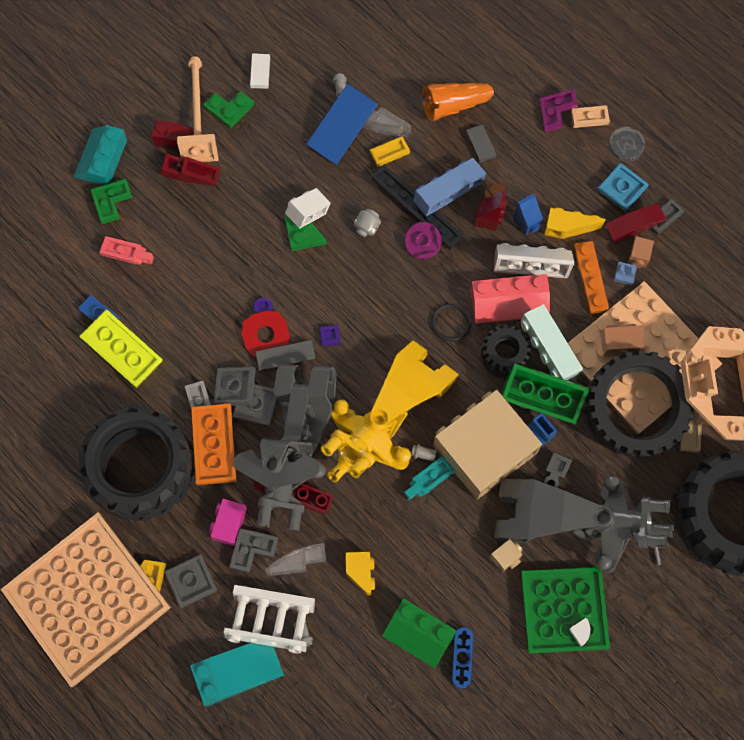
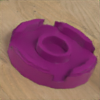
(423, 240)

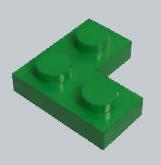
(229, 112)
(107, 196)

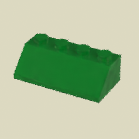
(544, 393)

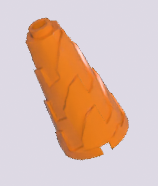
(453, 97)

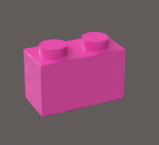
(228, 522)

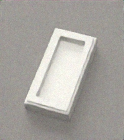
(260, 71)

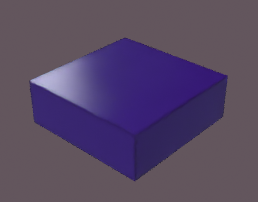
(329, 335)

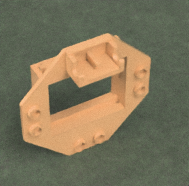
(700, 378)

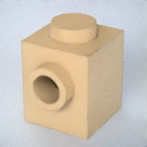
(507, 555)

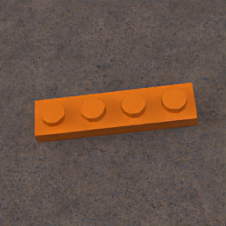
(591, 277)

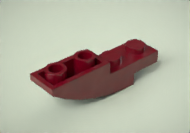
(310, 497)

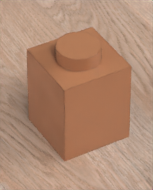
(640, 252)

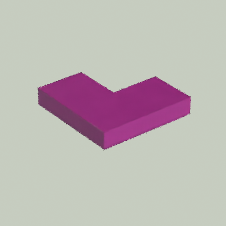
(553, 106)

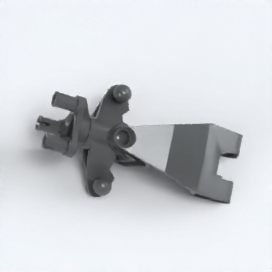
(289, 460)
(549, 510)

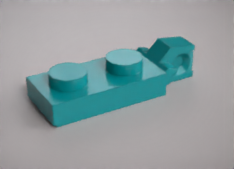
(429, 478)

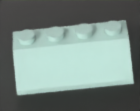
(551, 344)

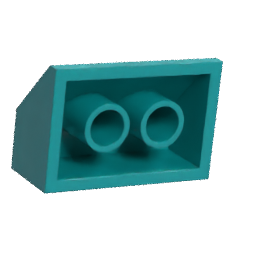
(101, 155)

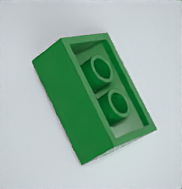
(419, 633)

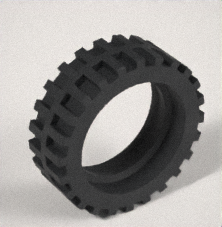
(609, 433)

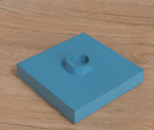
(622, 187)

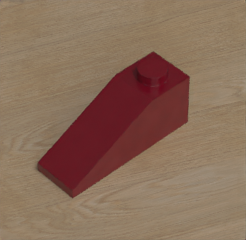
(166, 133)

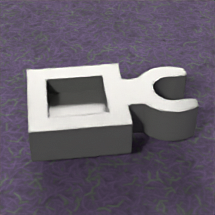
(557, 467)

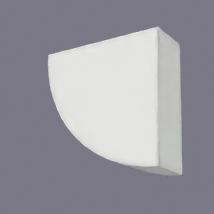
(581, 631)

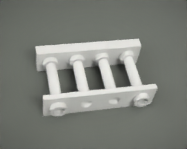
(264, 599)

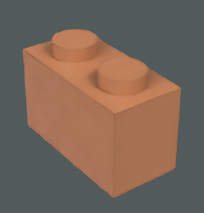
(622, 339)

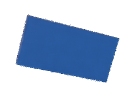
(342, 124)

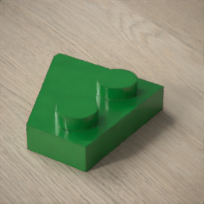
(304, 237)

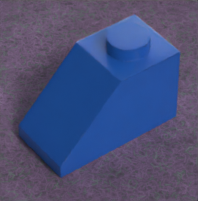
(528, 215)

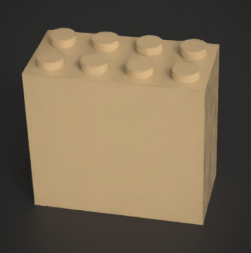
(486, 443)

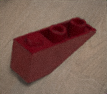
(491, 211)

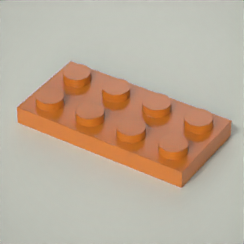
(213, 444)

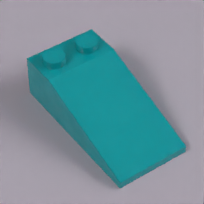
(235, 672)

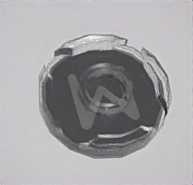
(626, 144)

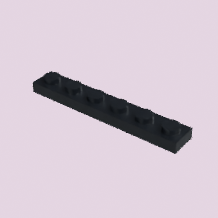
(404, 197)

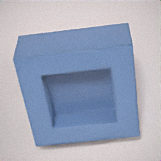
(625, 273)

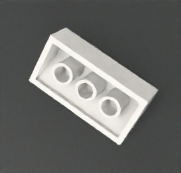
(533, 261)

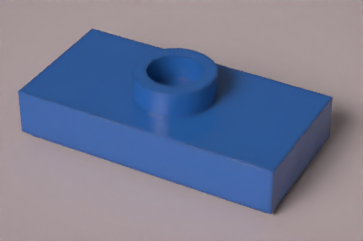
(93, 308)

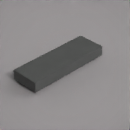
(286, 354)

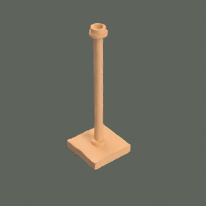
(197, 146)

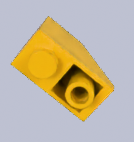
(358, 570)

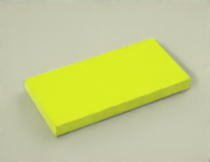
(121, 348)

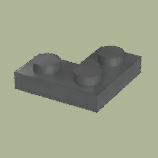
(248, 545)

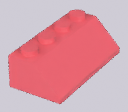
(508, 297)

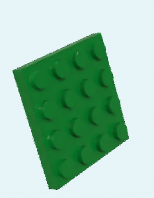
(558, 601)

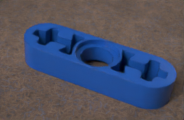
(469, 642)

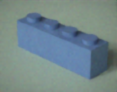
(449, 186)

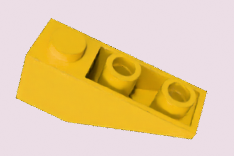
(567, 224)

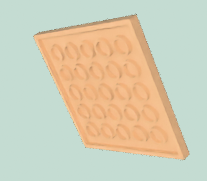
(637, 395)
(85, 599)

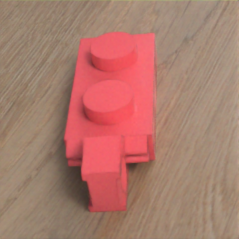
(125, 251)

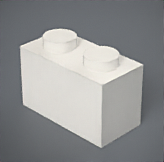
(307, 207)

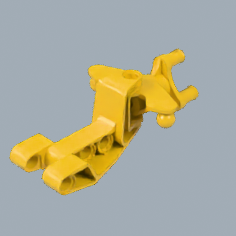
(367, 437)

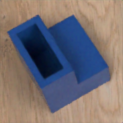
(542, 429)

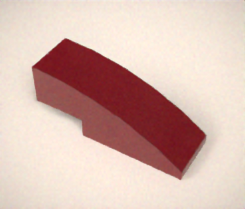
(189, 170)
(635, 222)

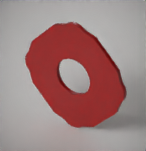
(255, 322)

